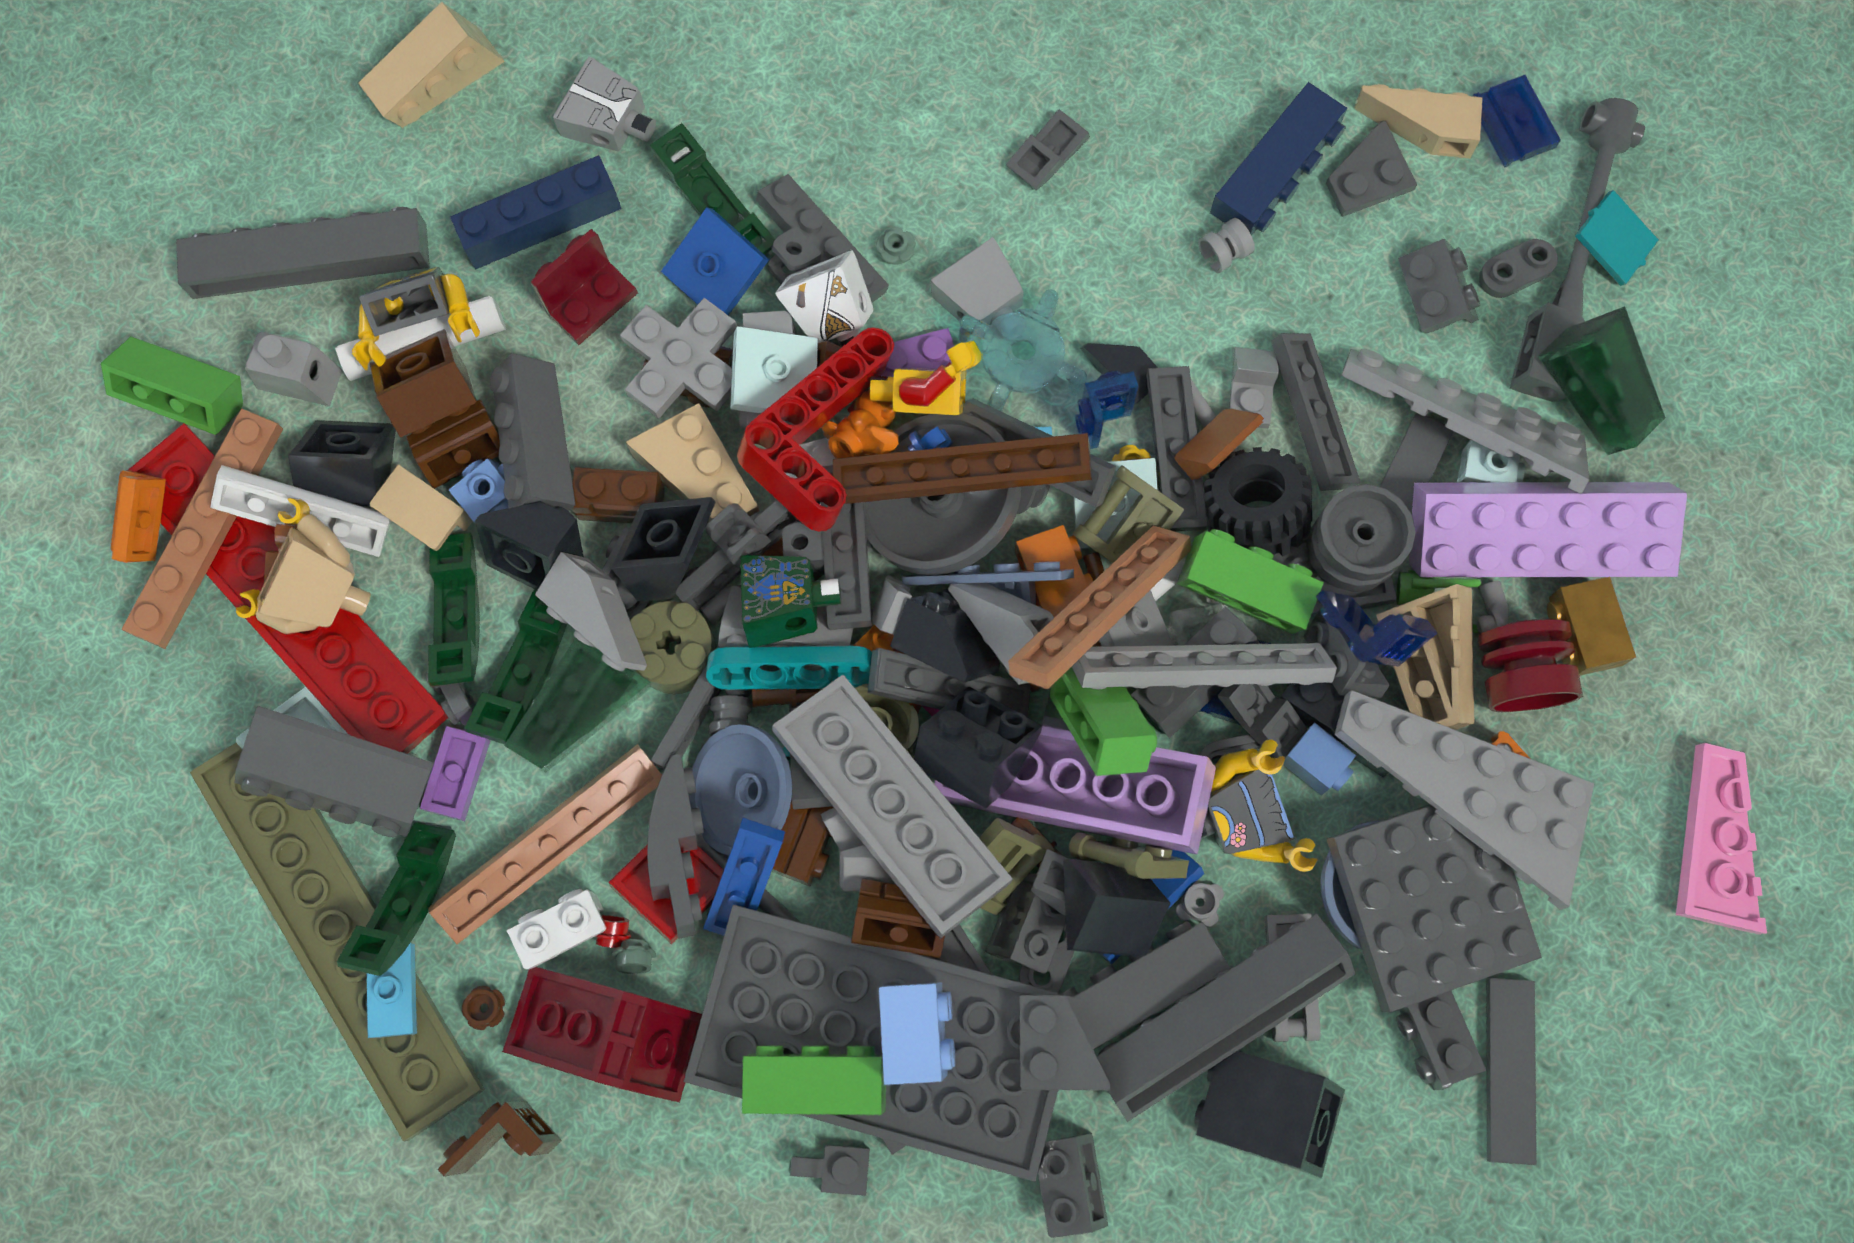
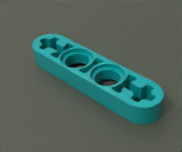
(791, 663)

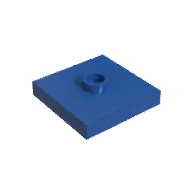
(715, 262)

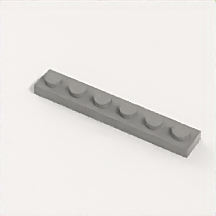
(1204, 665)

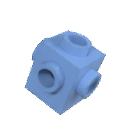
(481, 488)

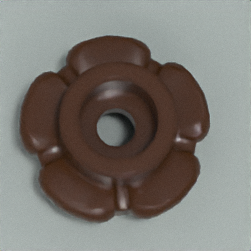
(472, 1003)

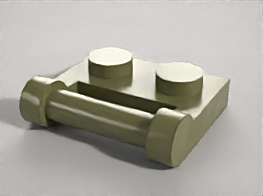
(1147, 510)
(1017, 854)
(1138, 861)

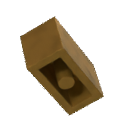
(1595, 623)

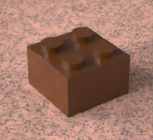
(423, 384)

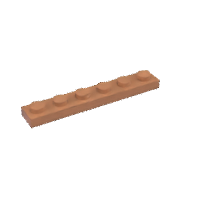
(198, 534)
(1099, 607)
(546, 844)

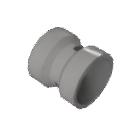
(1228, 244)

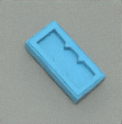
(393, 999)

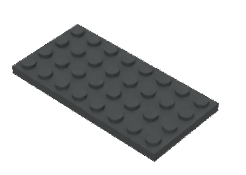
(817, 988)

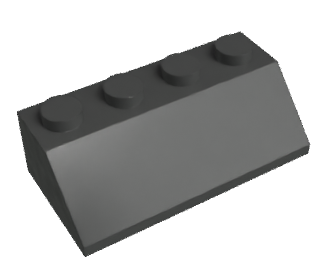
(331, 773)

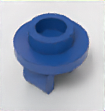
(933, 439)

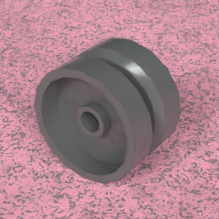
(1361, 538)

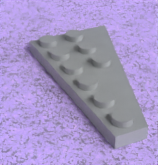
(1478, 417)
(1489, 794)

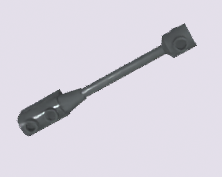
(1611, 132)

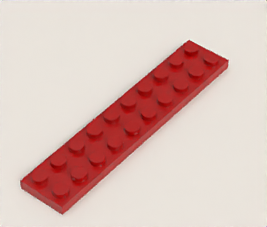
(339, 664)

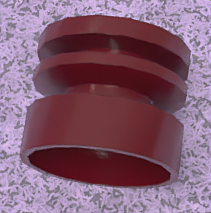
(1528, 659)

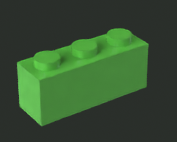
(172, 385)
(1250, 581)
(1105, 726)
(813, 1081)

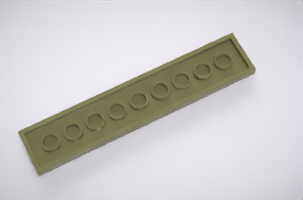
(317, 907)

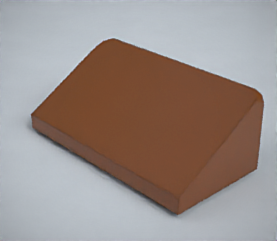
(1217, 441)

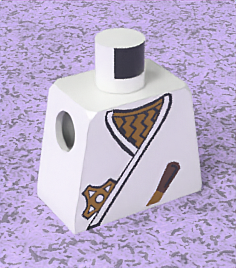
(828, 299)

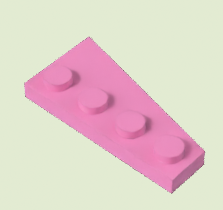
(1718, 846)

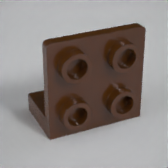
(514, 1122)

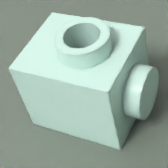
(1486, 465)

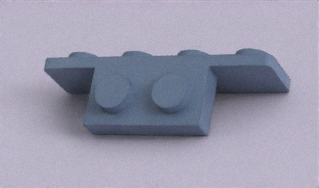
(1005, 577)

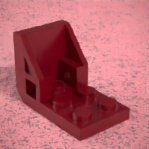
(603, 1034)

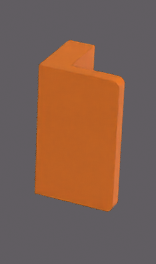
(137, 517)

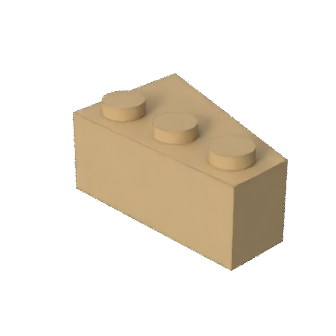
(429, 66)

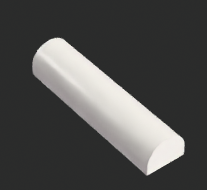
(485, 313)
(262, 498)

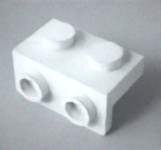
(558, 929)

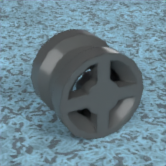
(729, 711)

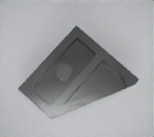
(1371, 173)
(1055, 1047)

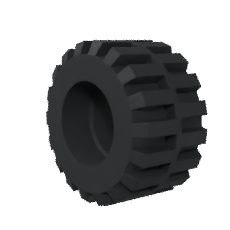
(1260, 477)

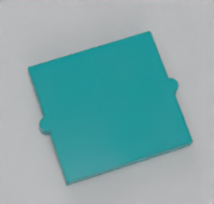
(1616, 237)

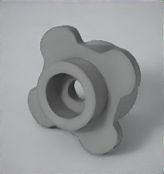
(1208, 912)

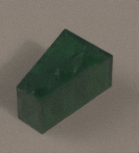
(1606, 380)
(573, 706)

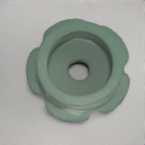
(896, 255)
(633, 956)

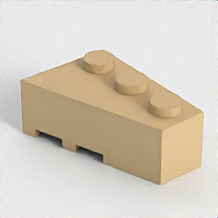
(692, 461)
(1440, 673)

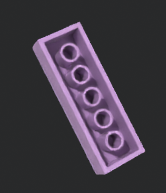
(1547, 529)
(1150, 807)

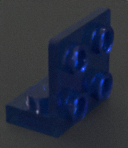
(1386, 642)

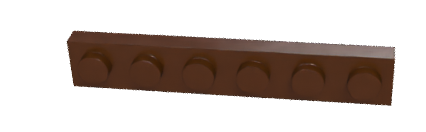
(965, 468)

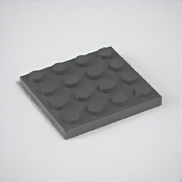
(1429, 907)

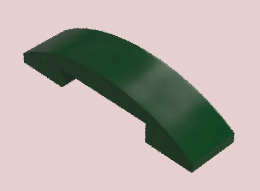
(704, 187)
(456, 612)
(520, 674)
(404, 903)

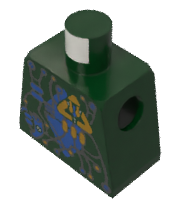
(782, 598)

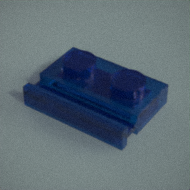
(1516, 121)

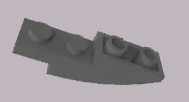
(670, 832)

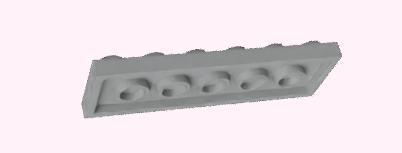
(892, 805)

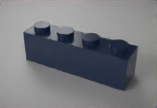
(1280, 159)
(536, 212)

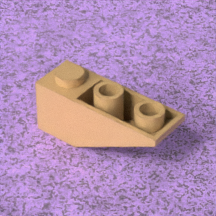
(1427, 119)

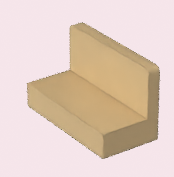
(419, 508)

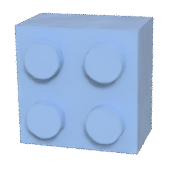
(915, 1033)

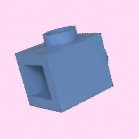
(1320, 760)

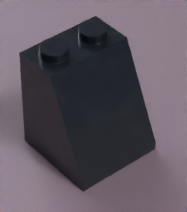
(1270, 1111)

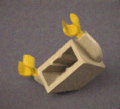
(307, 579)

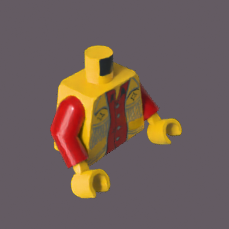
(929, 389)

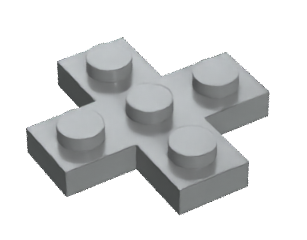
(680, 357)

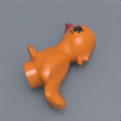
(863, 430)

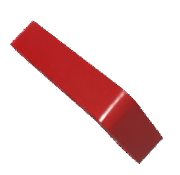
(808, 415)

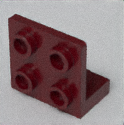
(582, 287)

